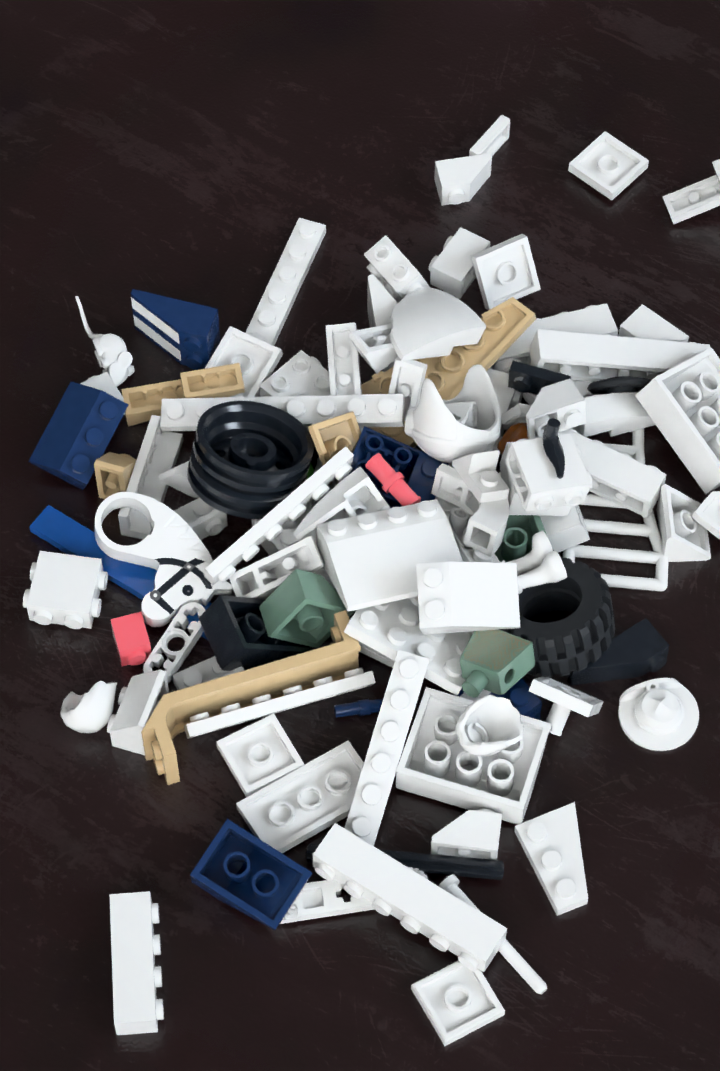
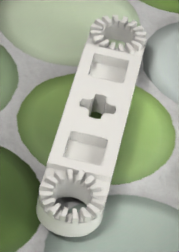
(321, 900)

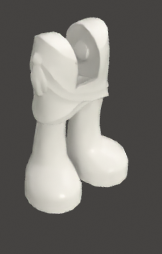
(539, 565)

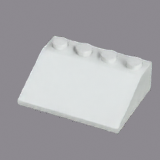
(687, 413)
(377, 552)
(443, 771)

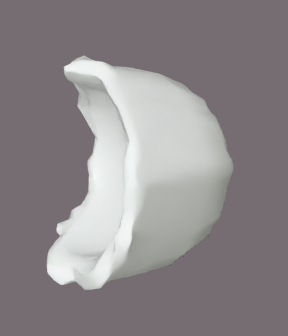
(91, 710)
(489, 726)

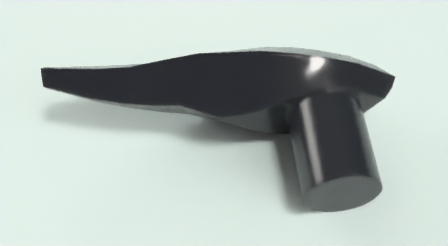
(553, 446)

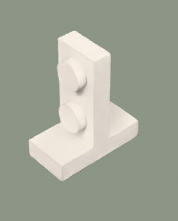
(695, 198)

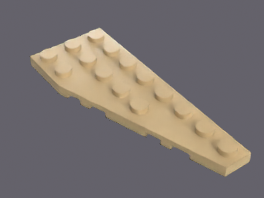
(504, 326)

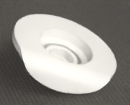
(658, 714)

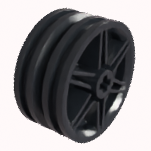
(248, 457)

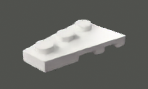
(556, 856)

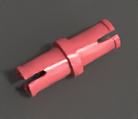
(392, 481)

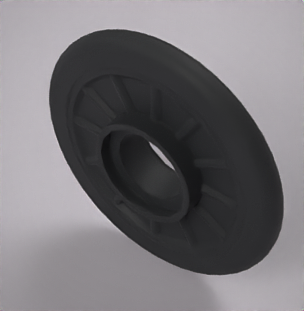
(618, 385)

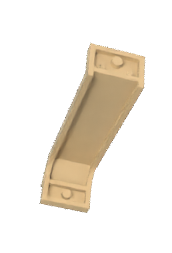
(241, 687)

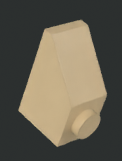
(113, 473)

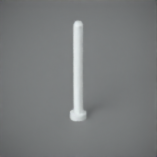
(450, 885)

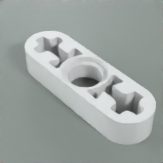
(180, 620)

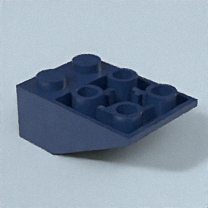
(415, 465)

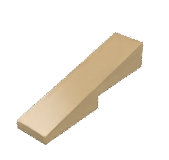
(202, 383)

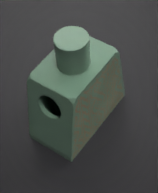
(495, 662)

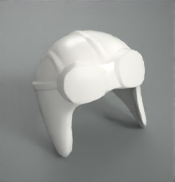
(440, 433)

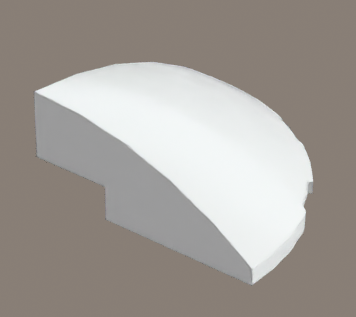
(431, 324)
(347, 499)

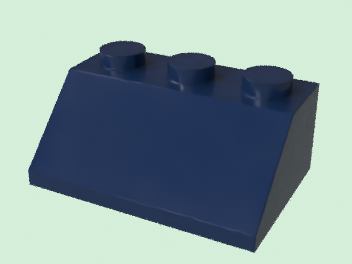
(78, 433)

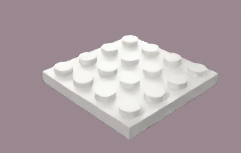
(397, 627)

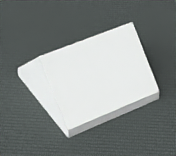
(680, 534)

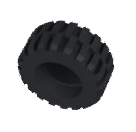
(577, 638)

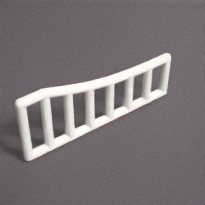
(648, 529)

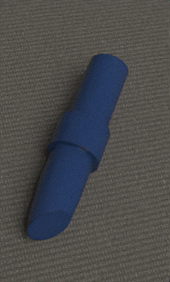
(360, 708)

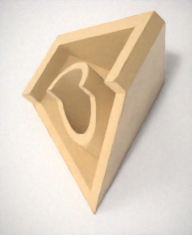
(335, 434)

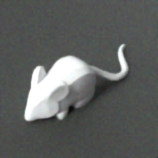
(110, 352)

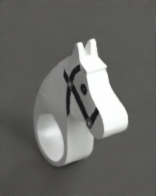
(170, 550)

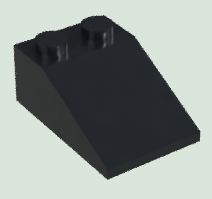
(240, 636)

